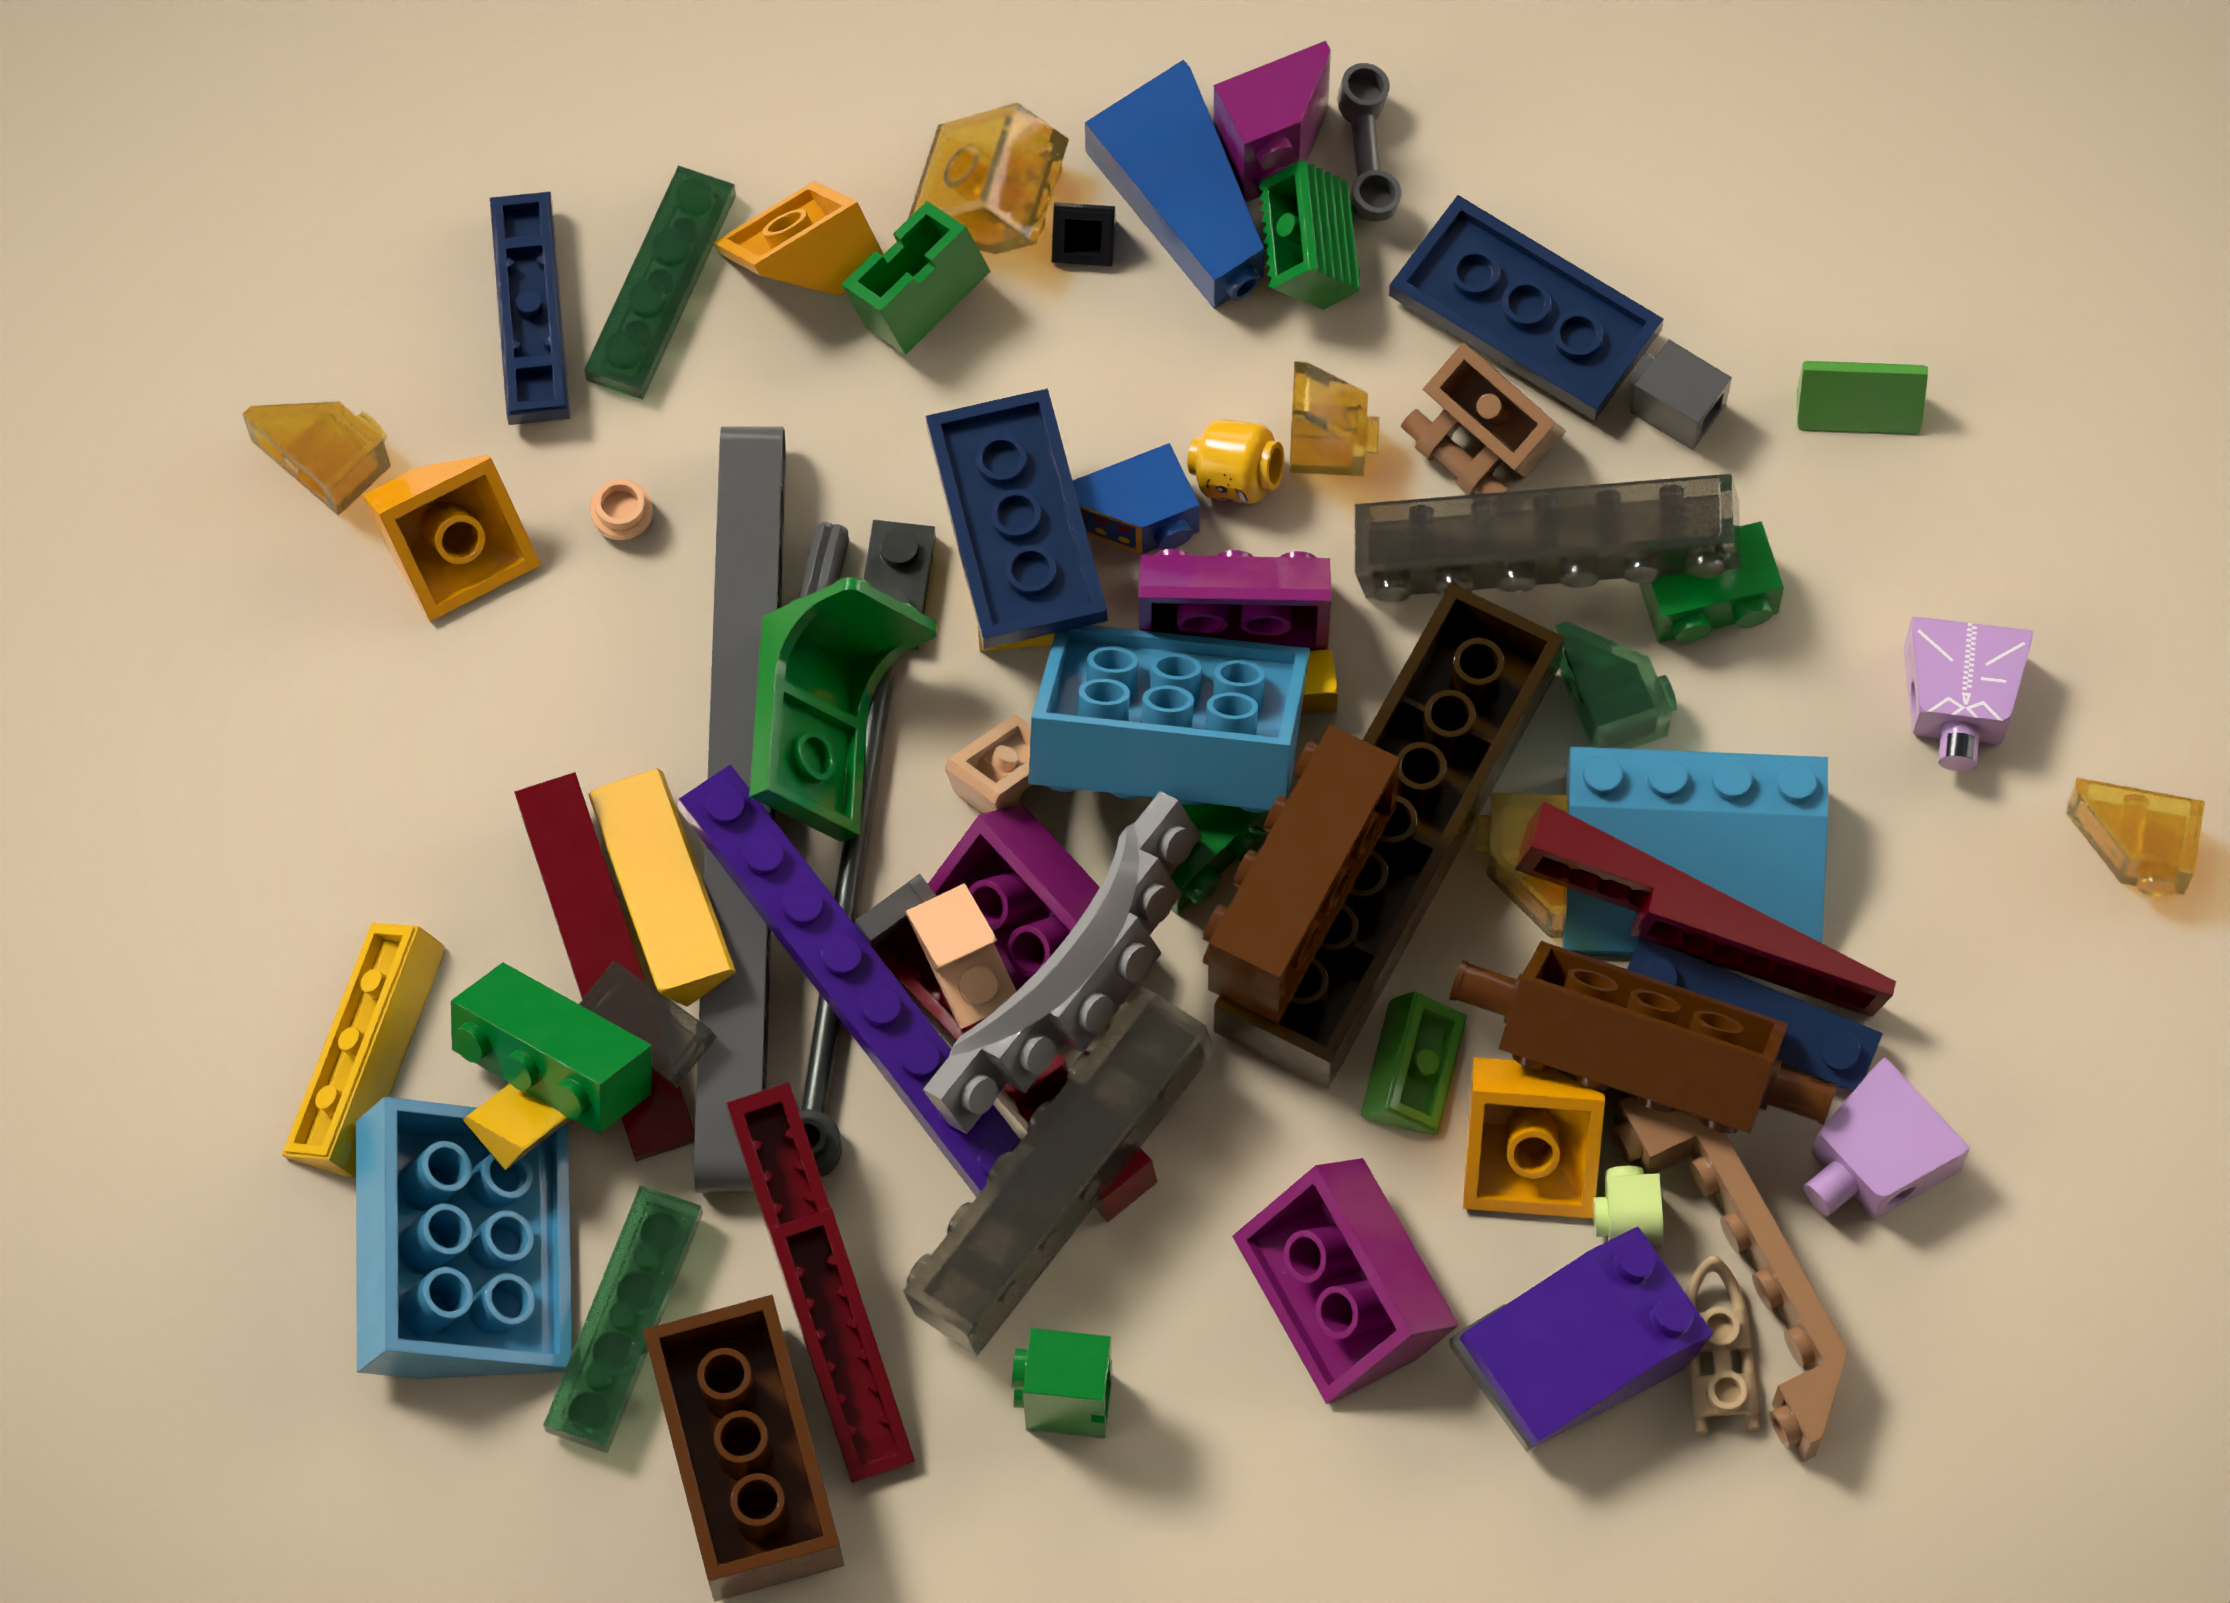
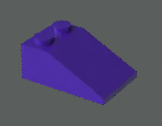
(1588, 1337)

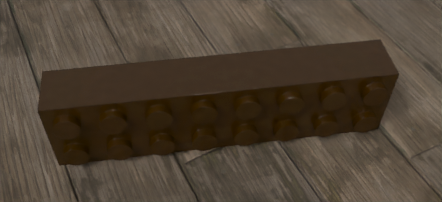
(1454, 729)

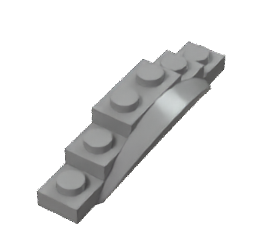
(1084, 977)

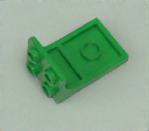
(815, 696)

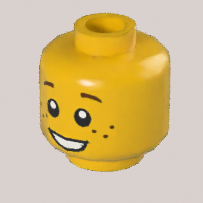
(1236, 461)

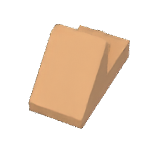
(994, 767)
(962, 954)

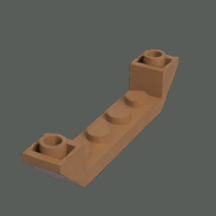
(1664, 1139)

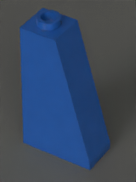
(1179, 182)

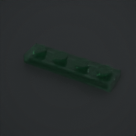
(660, 282)
(626, 1302)

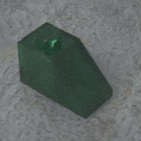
(1614, 690)

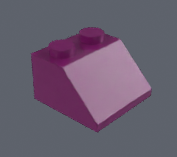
(1272, 115)

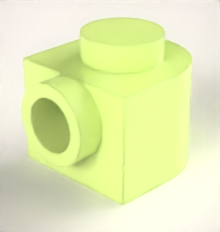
(1629, 1202)

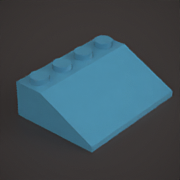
(1168, 716)
(1723, 818)
(455, 1253)

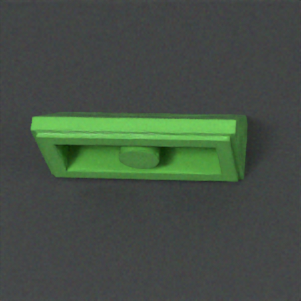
(1861, 397)
(1413, 1064)

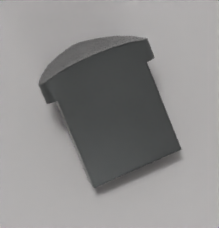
(890, 913)

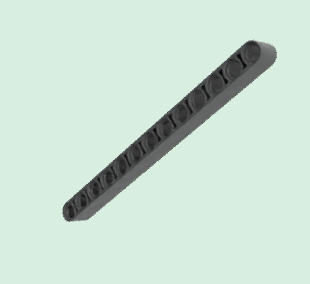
(744, 590)

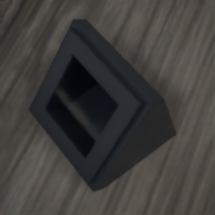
(1083, 234)

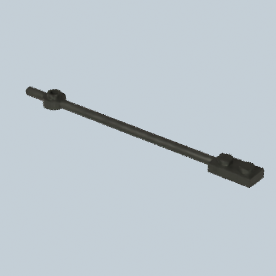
(900, 567)

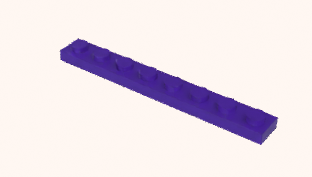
(839, 964)

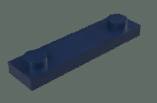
(529, 308)
(1815, 1038)

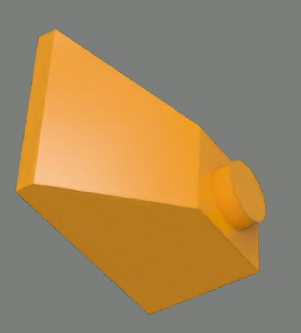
(804, 240)
(452, 532)
(1531, 1141)

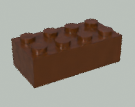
(1301, 872)
(743, 1448)

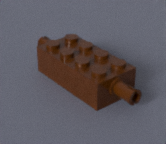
(1643, 1039)

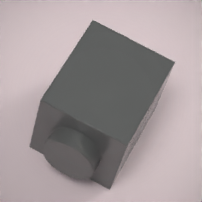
(1679, 393)

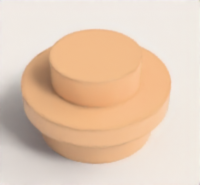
(621, 509)

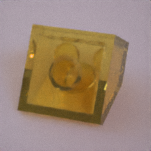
(994, 175)

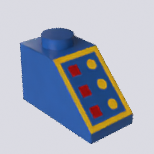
(1140, 502)

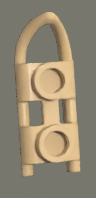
(1725, 1390)

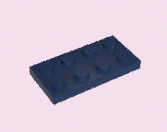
(1526, 307)
(1016, 518)

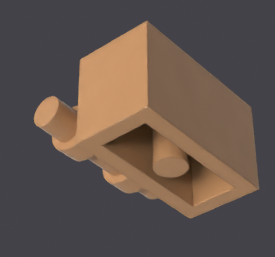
(1493, 412)

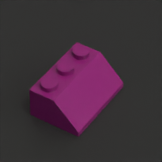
(1237, 597)
(1021, 884)
(1344, 1278)

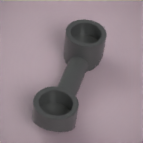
(1360, 102)

